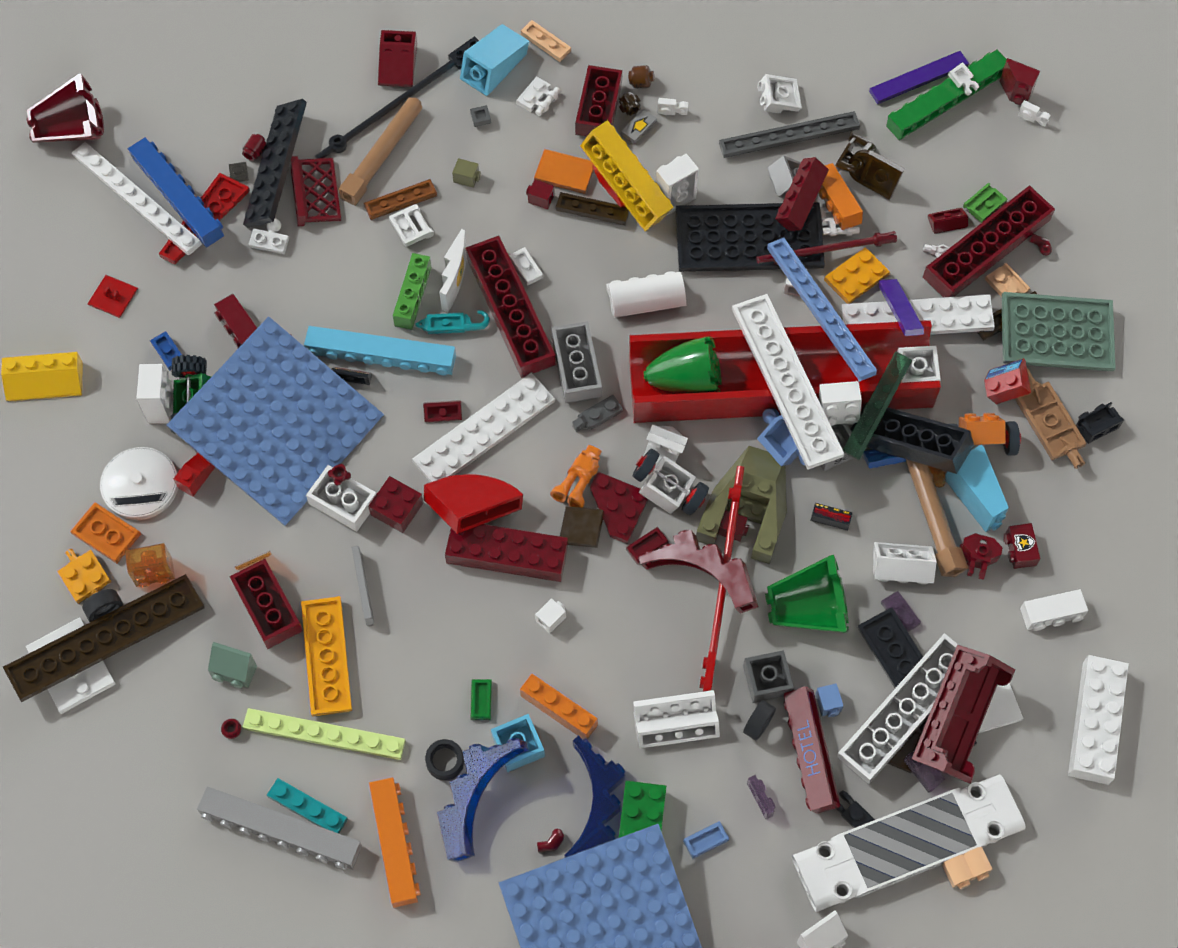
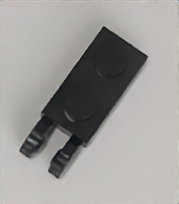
(855, 813)

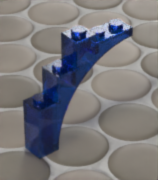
(604, 806)
(458, 818)

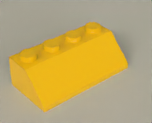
(42, 376)

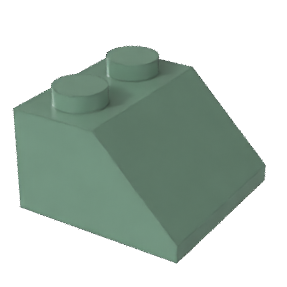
(231, 665)

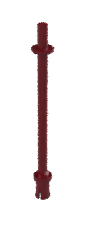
(877, 239)

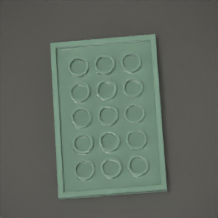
(1058, 331)

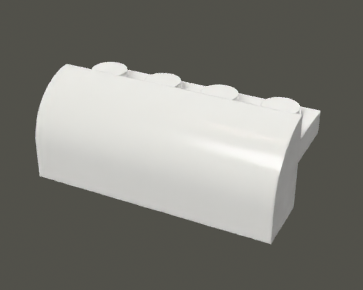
(646, 294)
(676, 719)

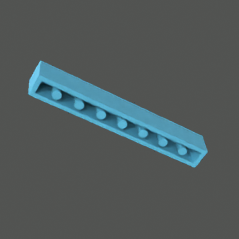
(380, 350)

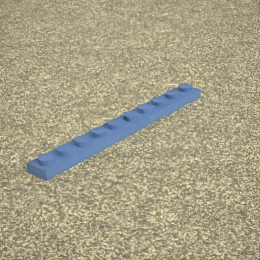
(822, 310)

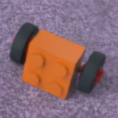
(992, 430)

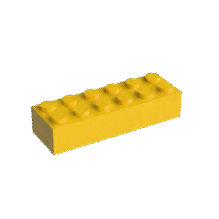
(626, 175)

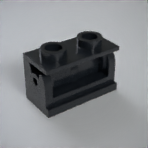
(1099, 422)

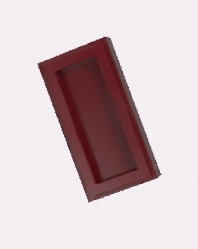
(651, 541)

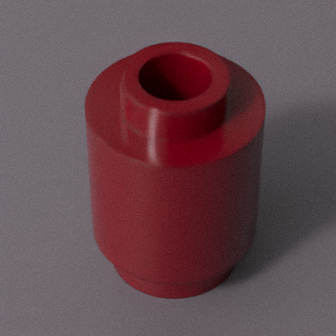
(254, 147)

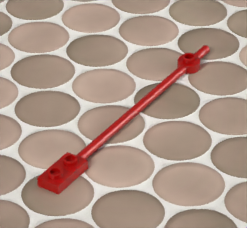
(710, 661)

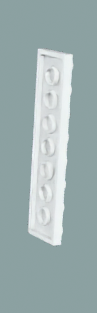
(946, 313)
(484, 429)

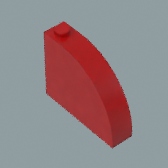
(471, 500)

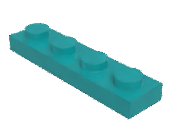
(306, 806)

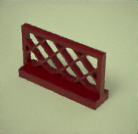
(300, 195)

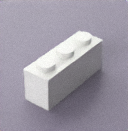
(1054, 610)

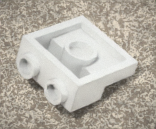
(779, 94)

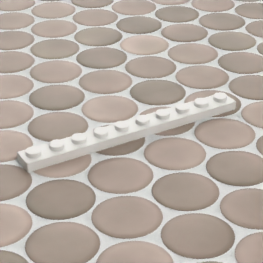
(137, 199)

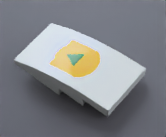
(454, 271)

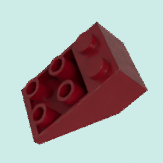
(397, 58)

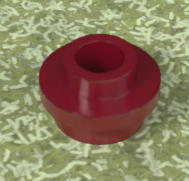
(231, 723)

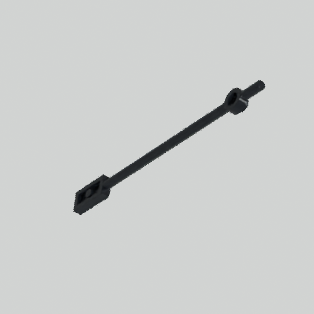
(455, 58)

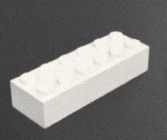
(1098, 720)

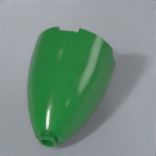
(686, 368)

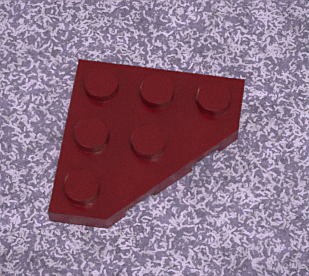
(620, 504)

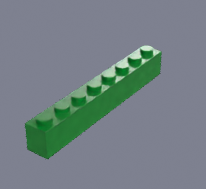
(944, 96)

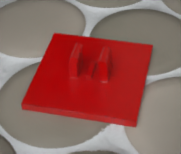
(112, 296)

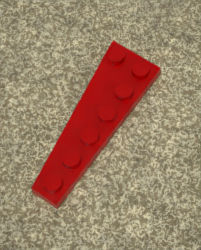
(220, 198)

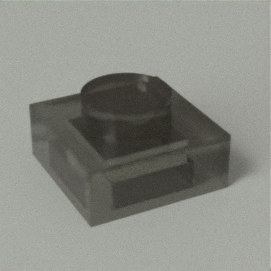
(239, 171)

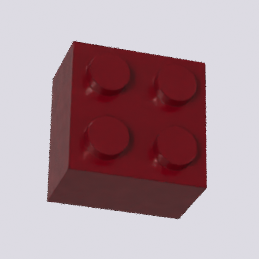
(396, 504)

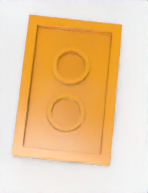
(856, 275)

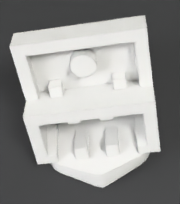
(666, 442)

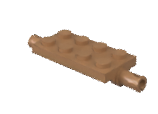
(1051, 422)

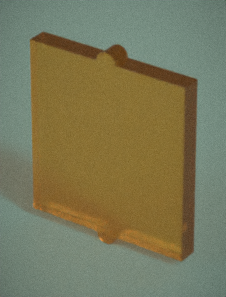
(255, 559)

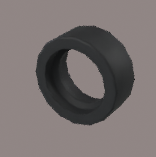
(101, 604)
(759, 720)
(441, 744)

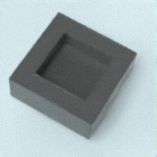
(480, 116)

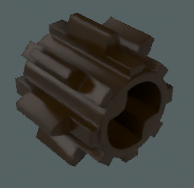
(629, 103)

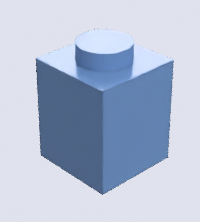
(829, 700)

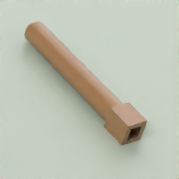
(355, 184)
(949, 556)

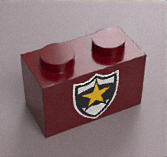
(1022, 546)

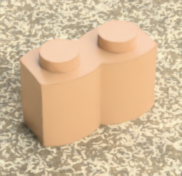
(967, 867)

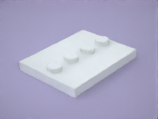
(80, 686)

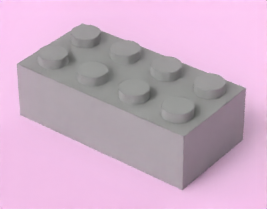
(576, 362)

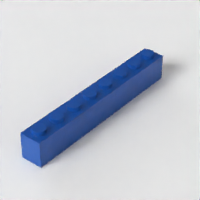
(175, 191)

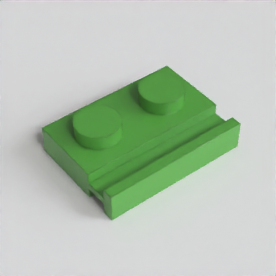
(985, 202)

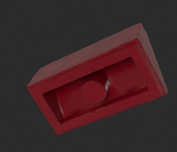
(948, 220)
(442, 411)

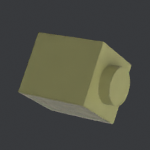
(466, 173)

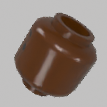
(641, 76)

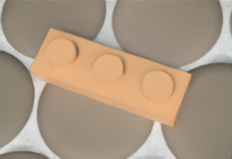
(545, 41)

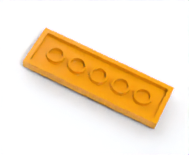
(326, 656)

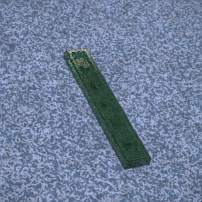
(877, 405)

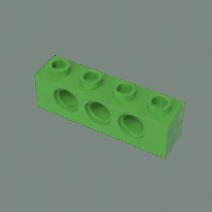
(412, 291)

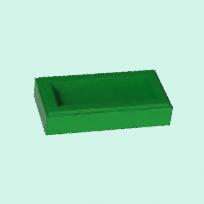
(481, 699)

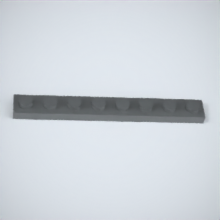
(789, 134)

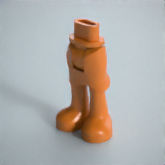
(584, 468)

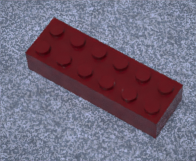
(508, 551)

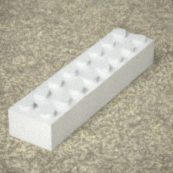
(899, 714)

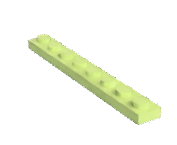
(324, 734)

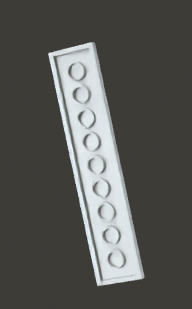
(787, 381)

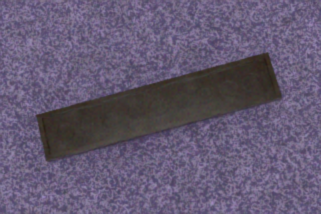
(103, 638)

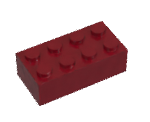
(598, 98)
(266, 603)

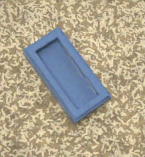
(706, 840)

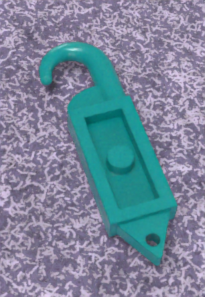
(451, 323)

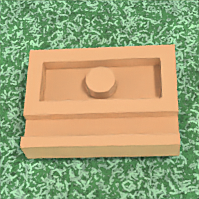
(1006, 280)

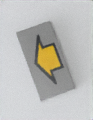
(639, 126)

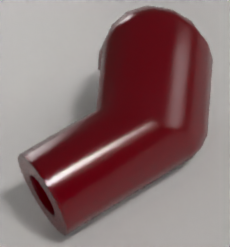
(1043, 244)
(553, 843)

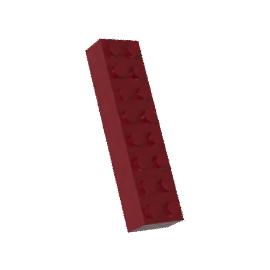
(988, 243)
(510, 306)

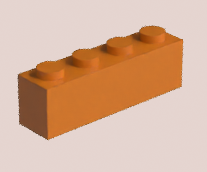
(840, 200)
(558, 707)

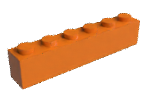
(393, 842)

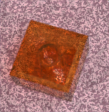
(150, 565)

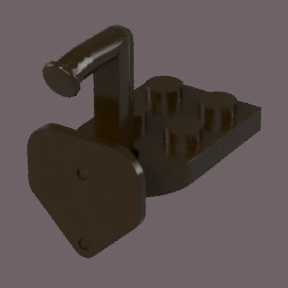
(869, 167)

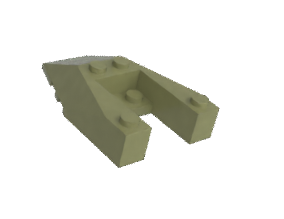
(760, 501)

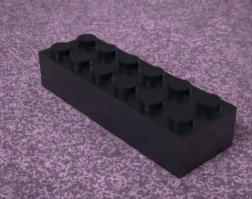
(921, 440)

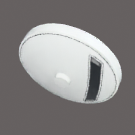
(139, 483)

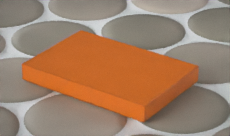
(564, 171)
(105, 532)

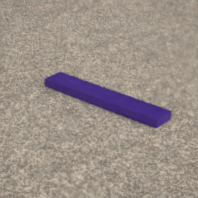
(917, 77)
(901, 307)

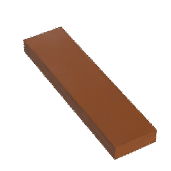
(400, 199)

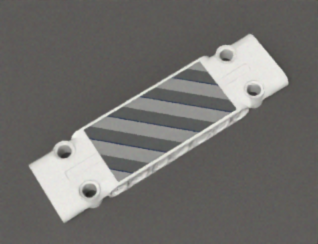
(907, 842)

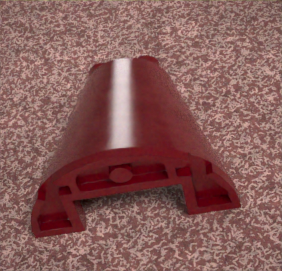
(67, 114)

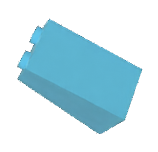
(493, 59)
(979, 489)

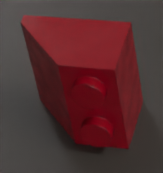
(1018, 81)

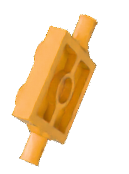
(83, 575)

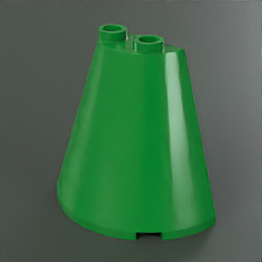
(810, 599)

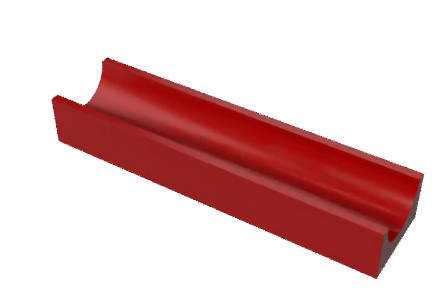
(743, 384)

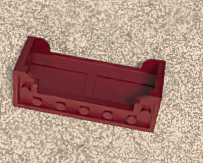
(960, 712)

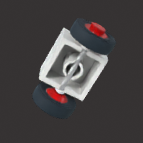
(668, 484)

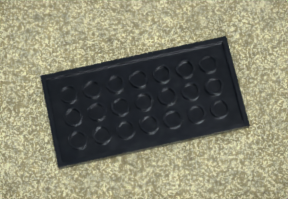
(735, 234)

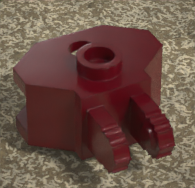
(980, 554)

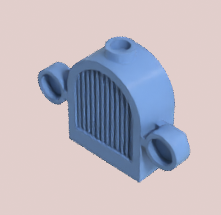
(778, 439)

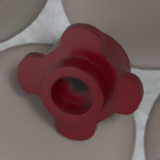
(340, 468)

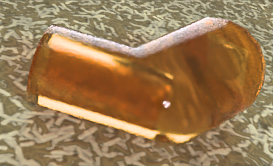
(938, 476)

